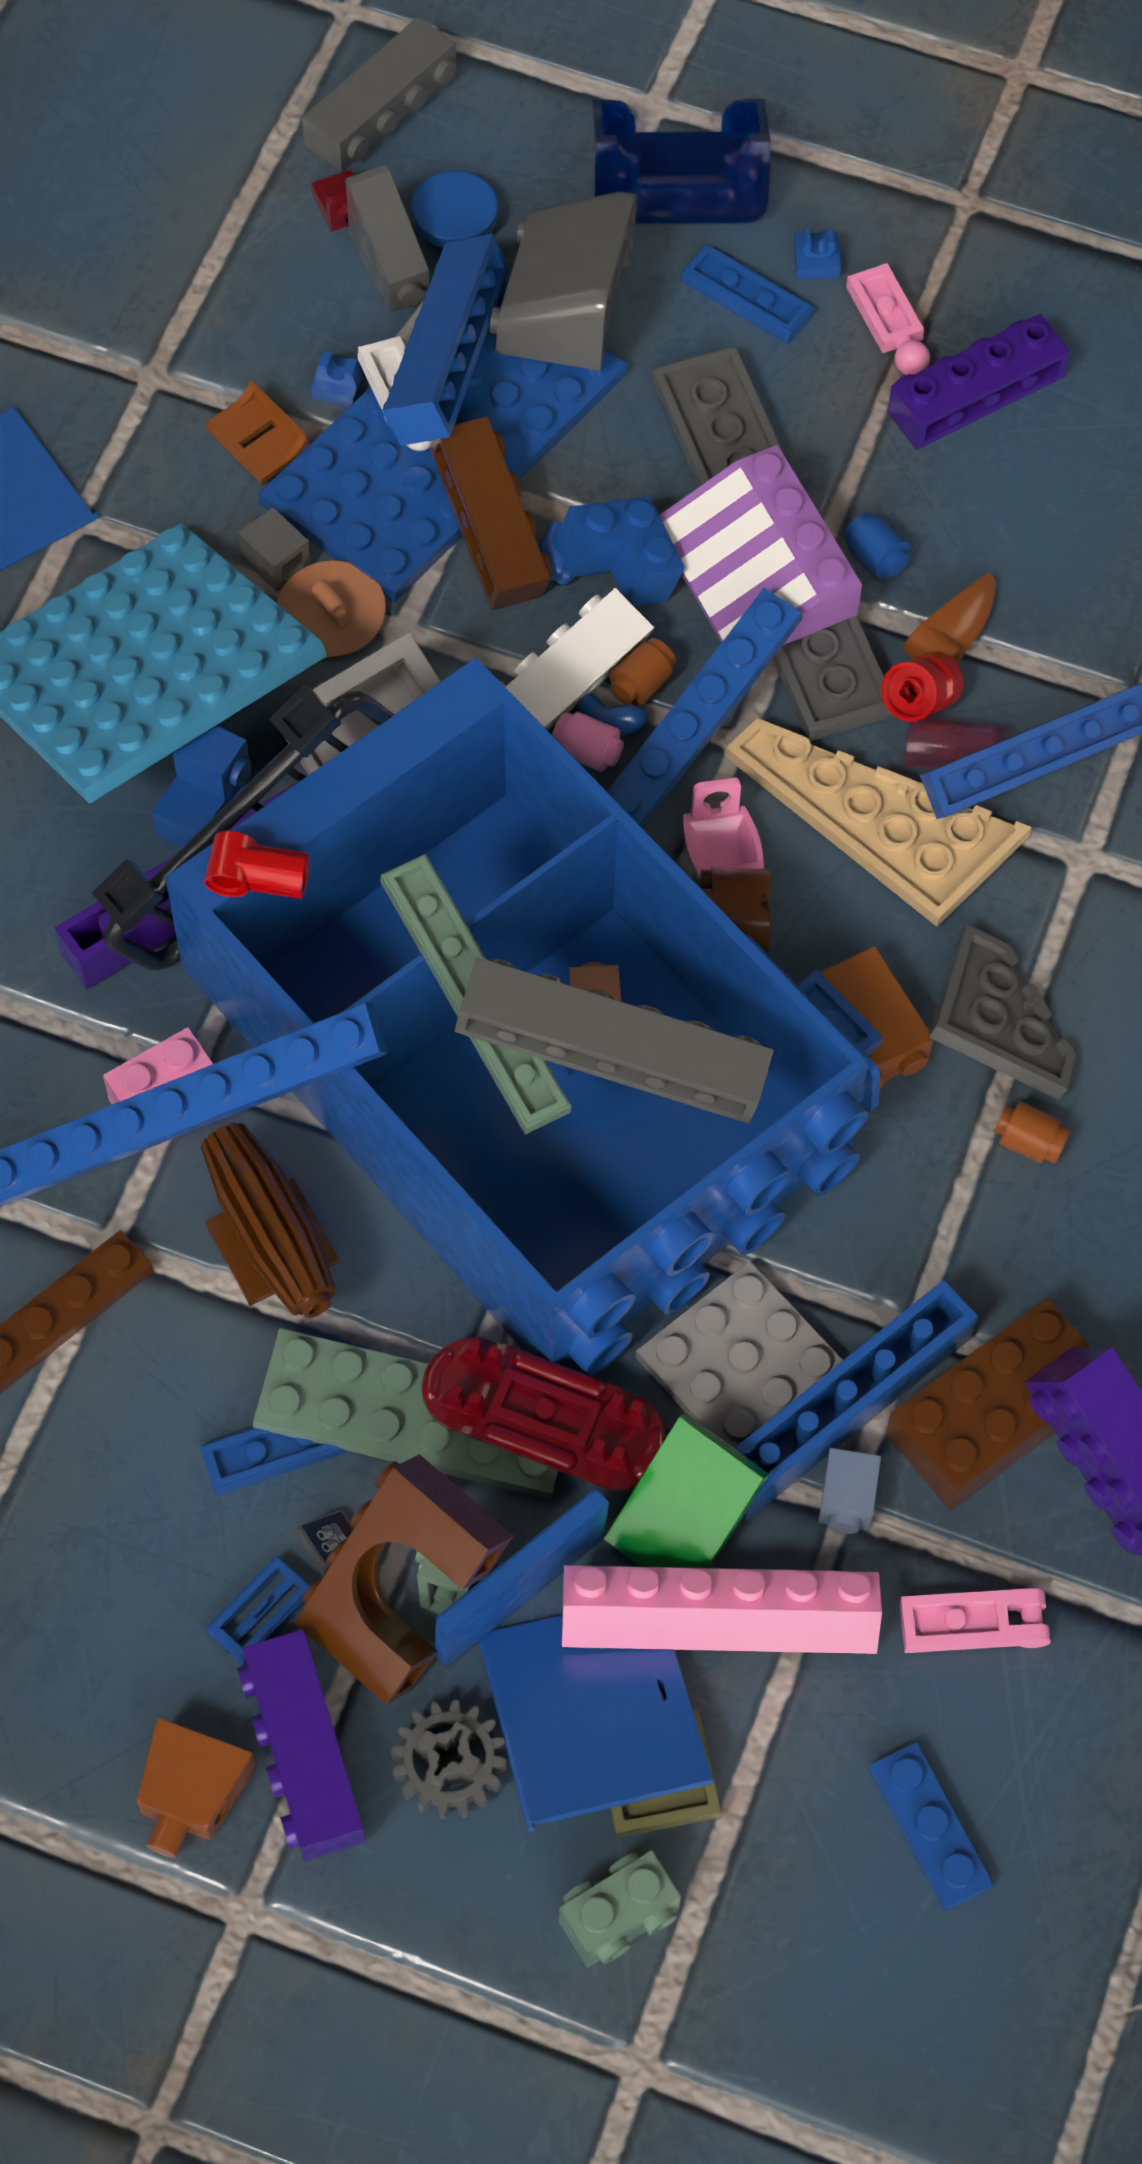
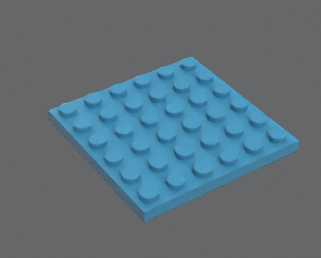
(144, 661)

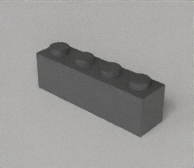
(380, 94)

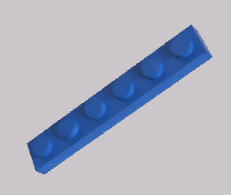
(704, 706)
(1034, 752)

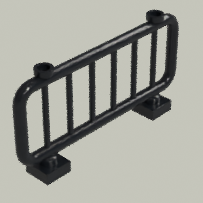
(131, 895)

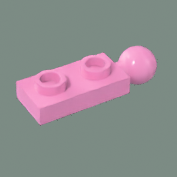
(890, 317)

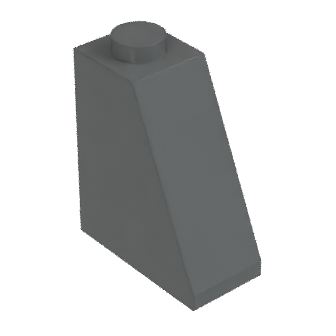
(386, 238)

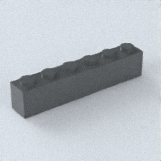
(614, 1039)

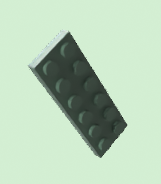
(377, 1409)

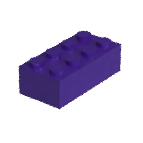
(1099, 1429)

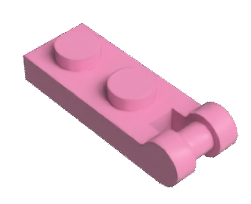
(973, 1620)

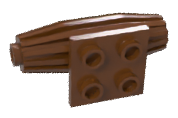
(266, 1226)

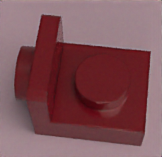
(332, 199)

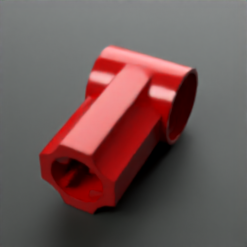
(243, 865)

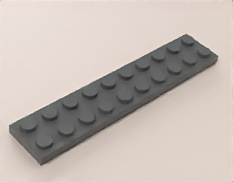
(720, 421)

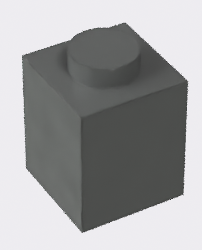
(273, 548)

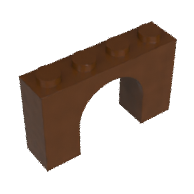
(347, 1606)

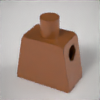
(189, 1785)

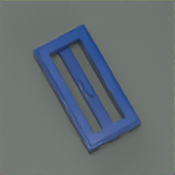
(231, 1642)

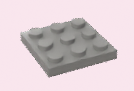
(737, 1356)

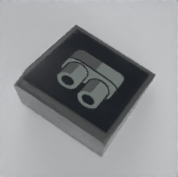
(323, 1535)

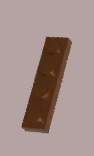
(69, 1305)

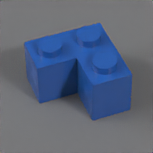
(622, 540)
(206, 780)

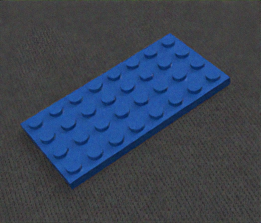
(386, 503)

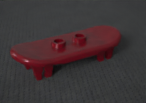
(543, 1412)

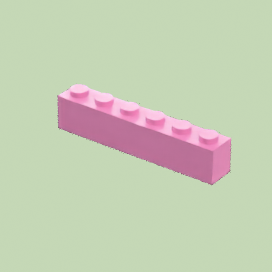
(721, 1609)

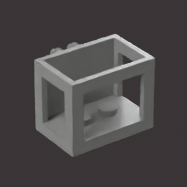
(383, 678)

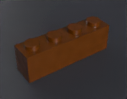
(491, 514)

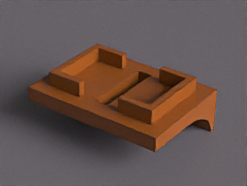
(248, 418)

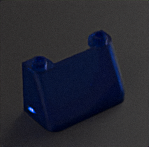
(686, 173)

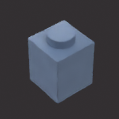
(849, 1491)

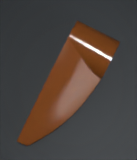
(956, 623)

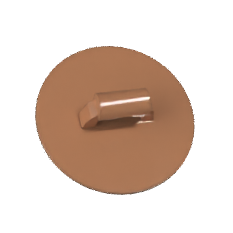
(335, 605)

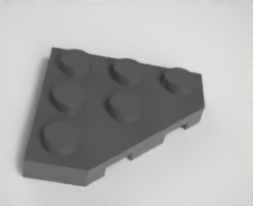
(999, 1018)

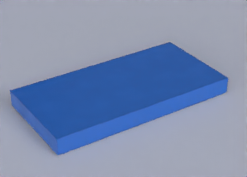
(520, 1578)

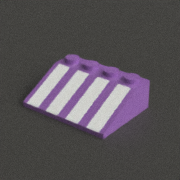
(758, 532)

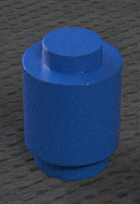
(877, 545)

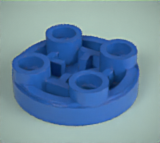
(453, 207)

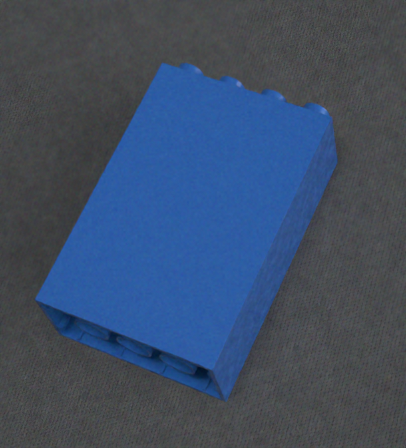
(629, 1189)

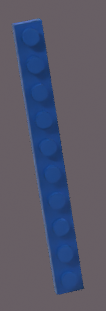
(191, 1102)

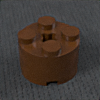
(742, 898)

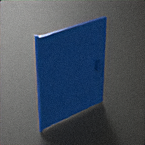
(35, 495)
(590, 1722)

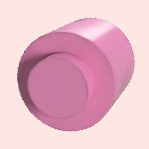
(589, 740)

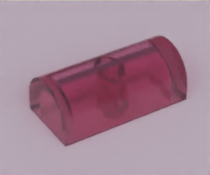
(938, 742)

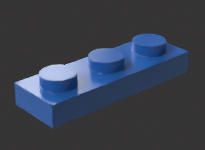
(930, 1827)

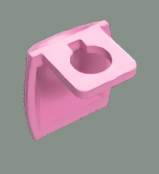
(721, 835)

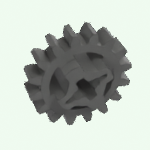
(431, 1746)

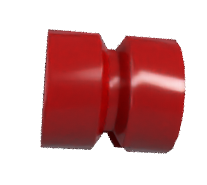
(922, 686)

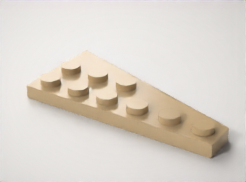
(879, 819)

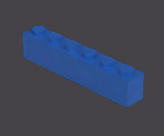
(446, 341)
(857, 1390)

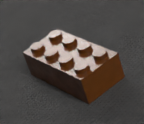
(979, 1411)

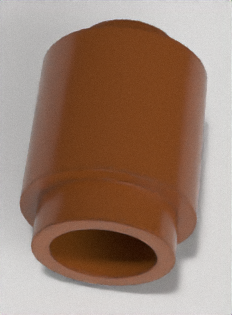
(642, 672)
(1031, 1133)

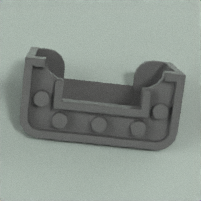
(566, 280)

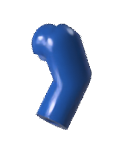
(559, 571)
(626, 718)

